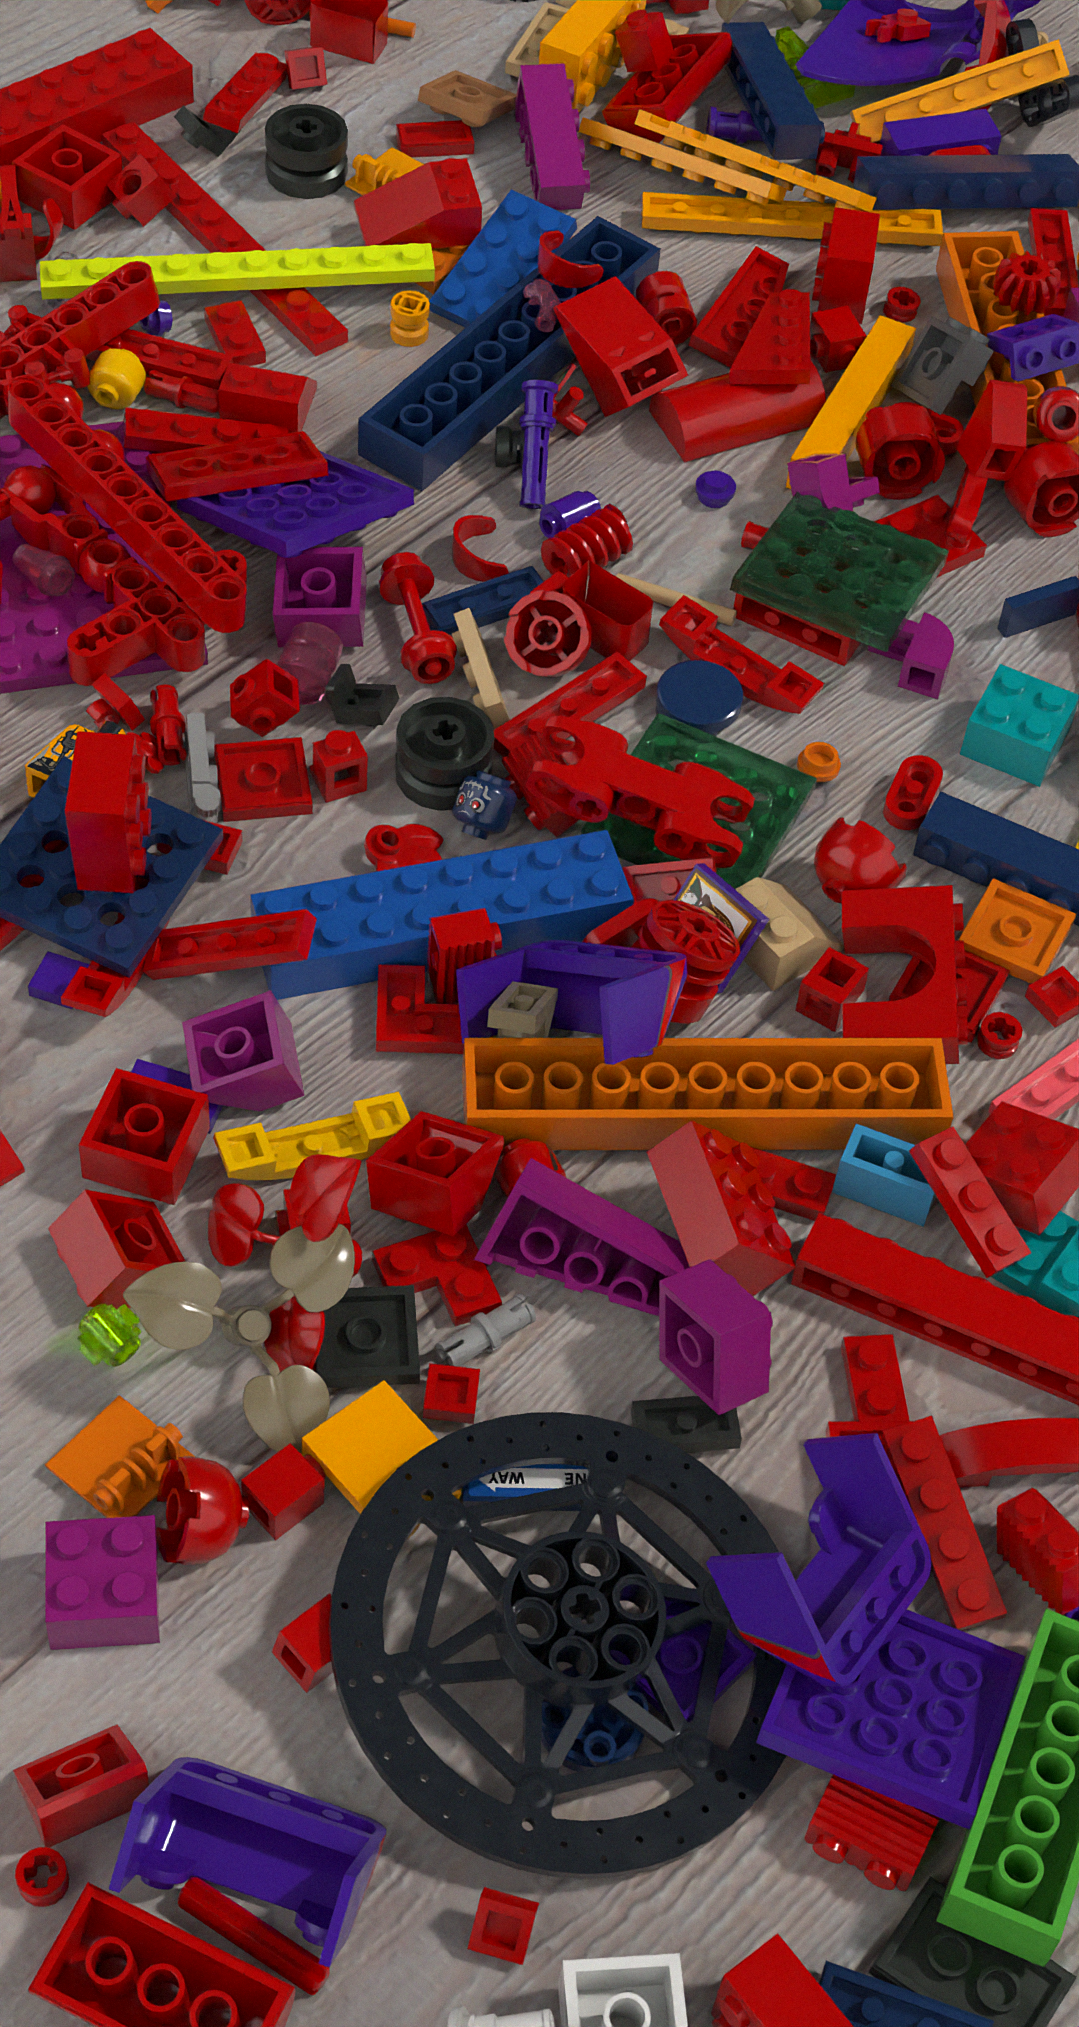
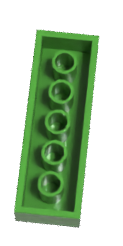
(1023, 1845)

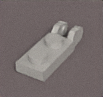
(200, 776)

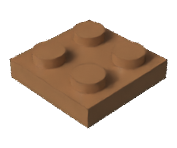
(467, 98)

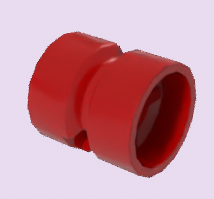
(668, 304)

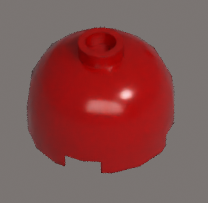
(535, 625)
(855, 860)
(201, 1510)

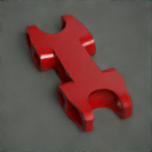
(609, 780)

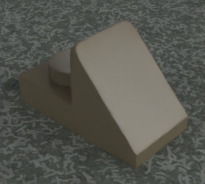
(523, 1011)

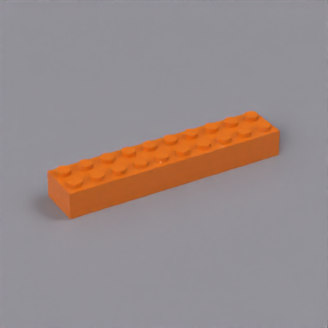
(746, 1088)

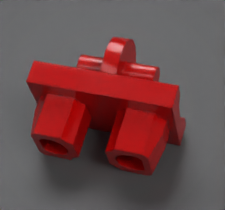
(842, 150)

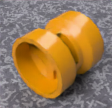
(409, 318)

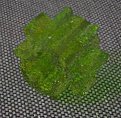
(109, 1335)

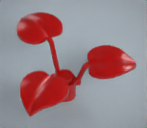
(320, 1198)

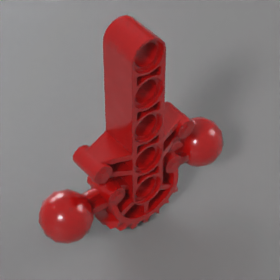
(58, 342)

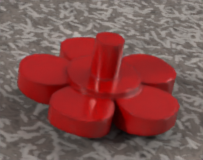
(147, 746)

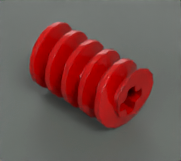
(593, 539)

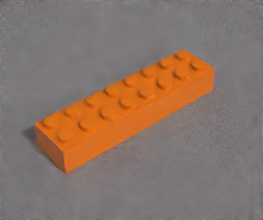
(966, 278)

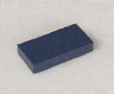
(1039, 607)

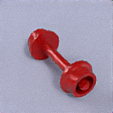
(428, 653)

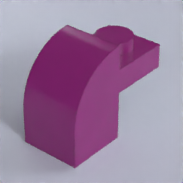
(828, 480)
(925, 655)

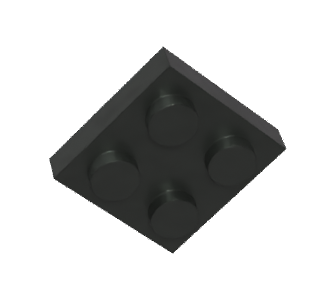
(371, 1338)

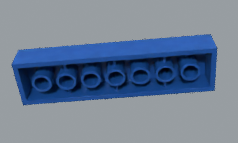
(383, 916)

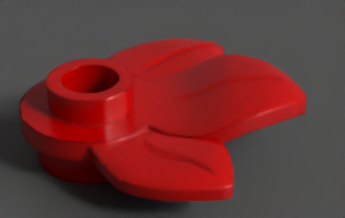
(408, 846)

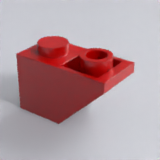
(996, 431)

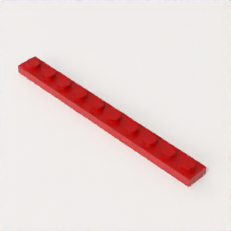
(221, 233)

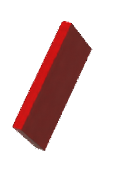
(236, 465)

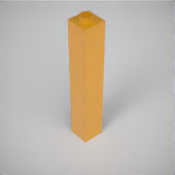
(858, 390)

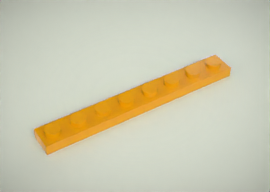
(778, 219)

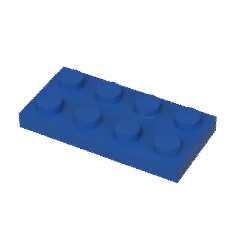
(498, 257)

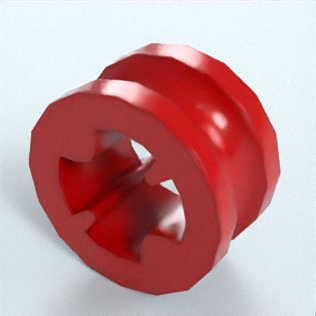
(897, 312)
(1010, 1030)
(56, 1885)

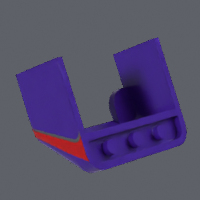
(600, 991)
(856, 1583)
(255, 1842)

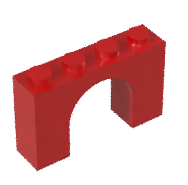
(917, 924)

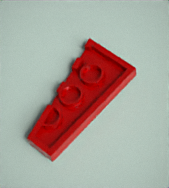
(738, 306)
(777, 344)

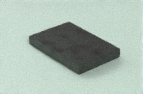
(966, 1970)

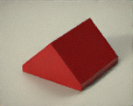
(82, 1785)

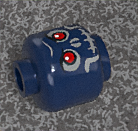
(484, 804)

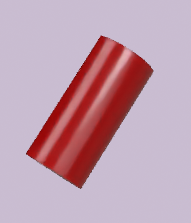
(674, 87)
(723, 416)
(139, 1971)

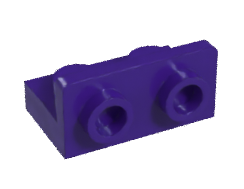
(1037, 345)

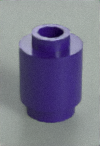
(567, 511)

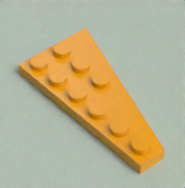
(753, 163)

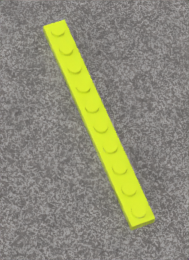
(251, 269)

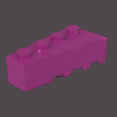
(550, 136)
(581, 1240)

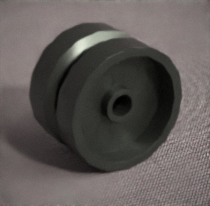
(306, 151)
(439, 747)

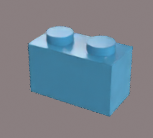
(883, 1176)

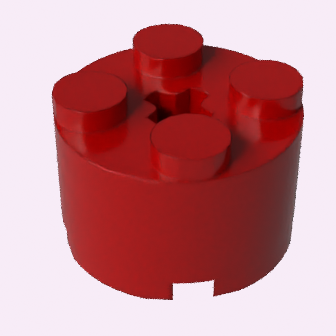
(900, 450)
(1046, 488)

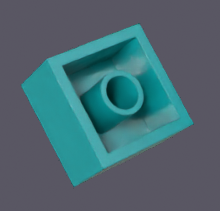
(1019, 725)

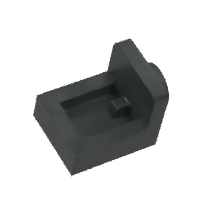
(203, 133)
(358, 701)

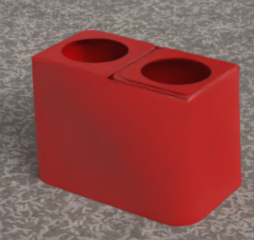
(350, 27)
(615, 611)

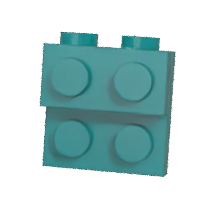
(1051, 1269)

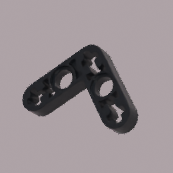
(1050, 100)

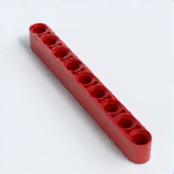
(127, 504)

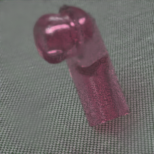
(543, 294)

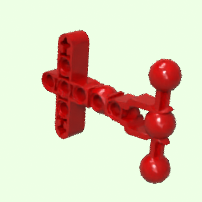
(145, 612)

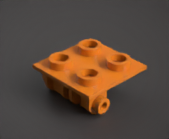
(118, 1459)

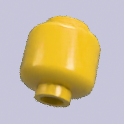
(116, 378)

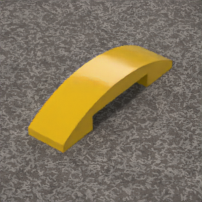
(276, 1154)

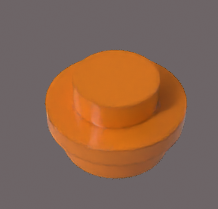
(819, 761)

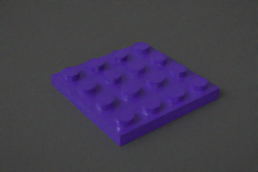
(305, 511)
(911, 1723)

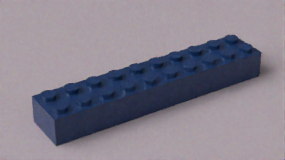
(480, 372)

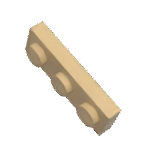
(528, 47)
(479, 668)

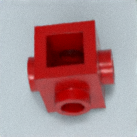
(264, 698)

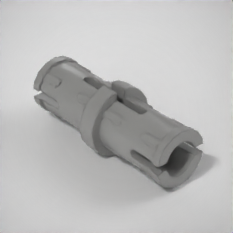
(486, 1331)

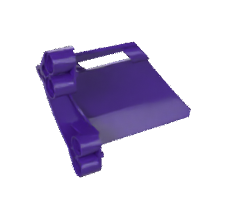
(852, 58)

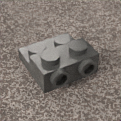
(940, 361)

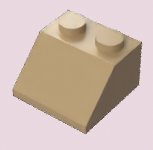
(791, 938)

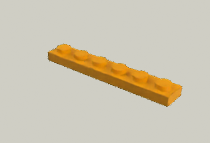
(967, 89)
(694, 167)

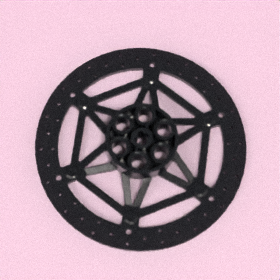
(533, 1661)

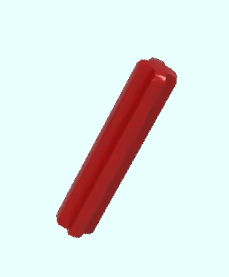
(253, 1935)

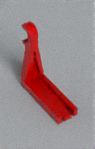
(16, 233)

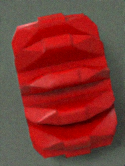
(1027, 283)

